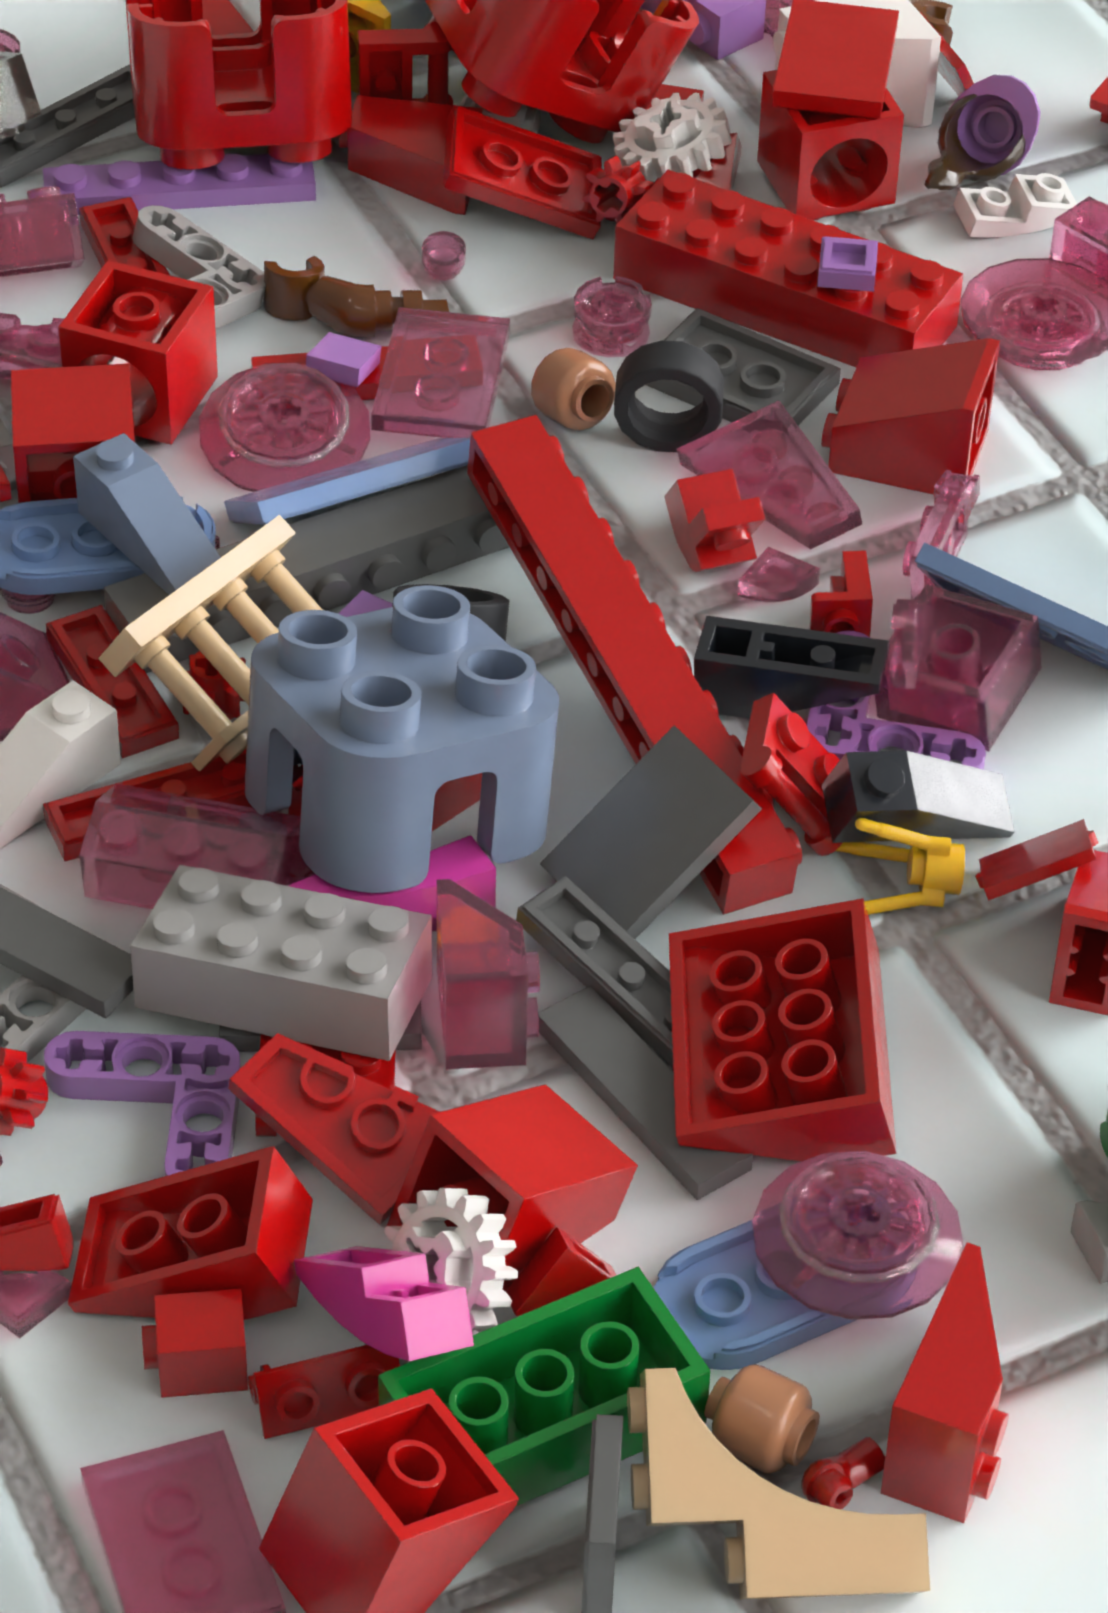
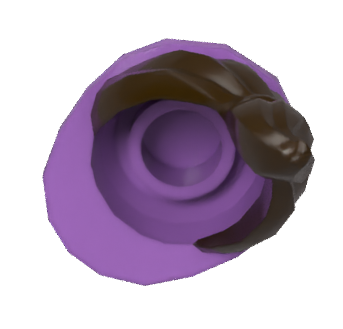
(985, 132)

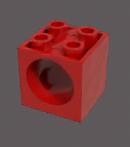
(829, 160)
(159, 329)
(60, 416)

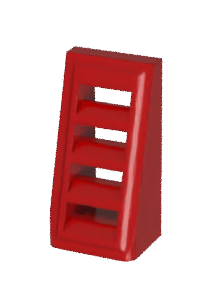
(35, 1235)

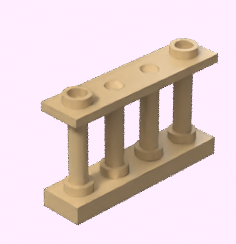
(186, 615)

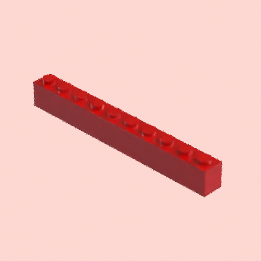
(621, 638)

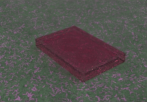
(440, 373)
(180, 1531)

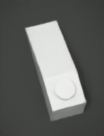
(54, 755)

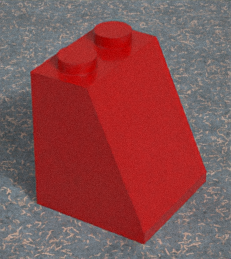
(914, 414)
(532, 1163)
(385, 1510)

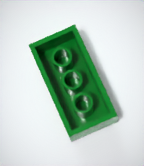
(548, 1373)

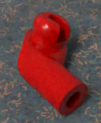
(833, 1478)

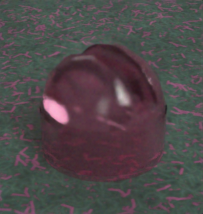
(443, 255)

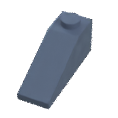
(141, 512)

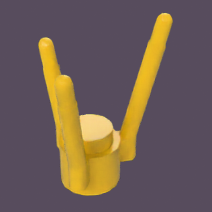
(930, 861)

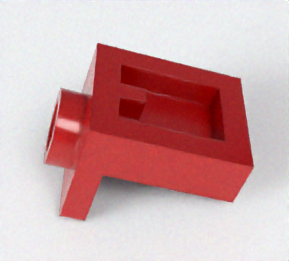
(849, 600)

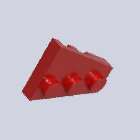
(336, 1119)

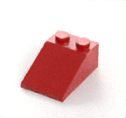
(196, 1233)
(947, 1409)

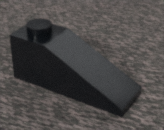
(801, 666)
(915, 795)

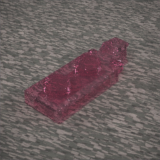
(942, 524)

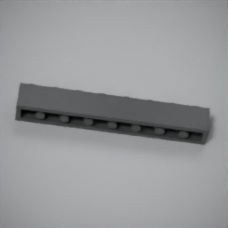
(349, 551)

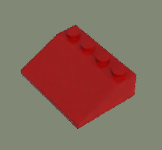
(781, 1035)

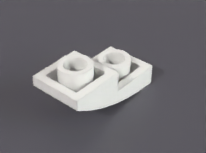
(1023, 209)

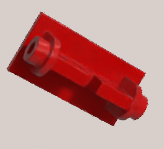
(318, 1389)

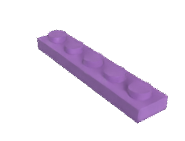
(229, 183)

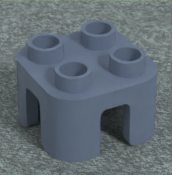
(386, 716)

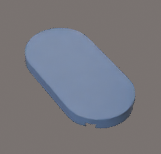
(56, 550)
(733, 1305)

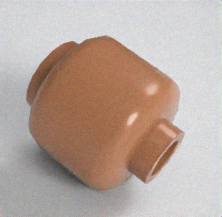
(573, 389)
(763, 1418)

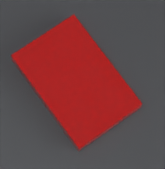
(835, 59)
(519, 171)

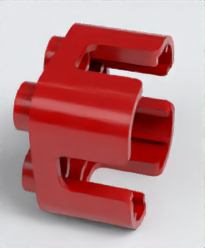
(565, 56)
(260, 88)

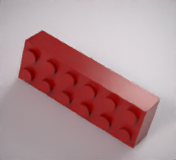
(763, 271)

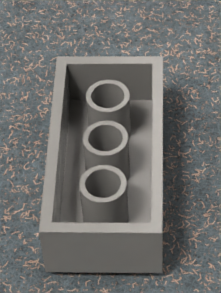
(282, 961)

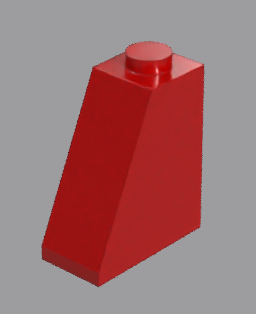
(403, 147)
(1082, 949)

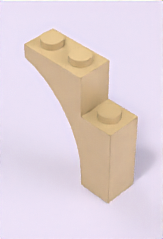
(782, 1540)

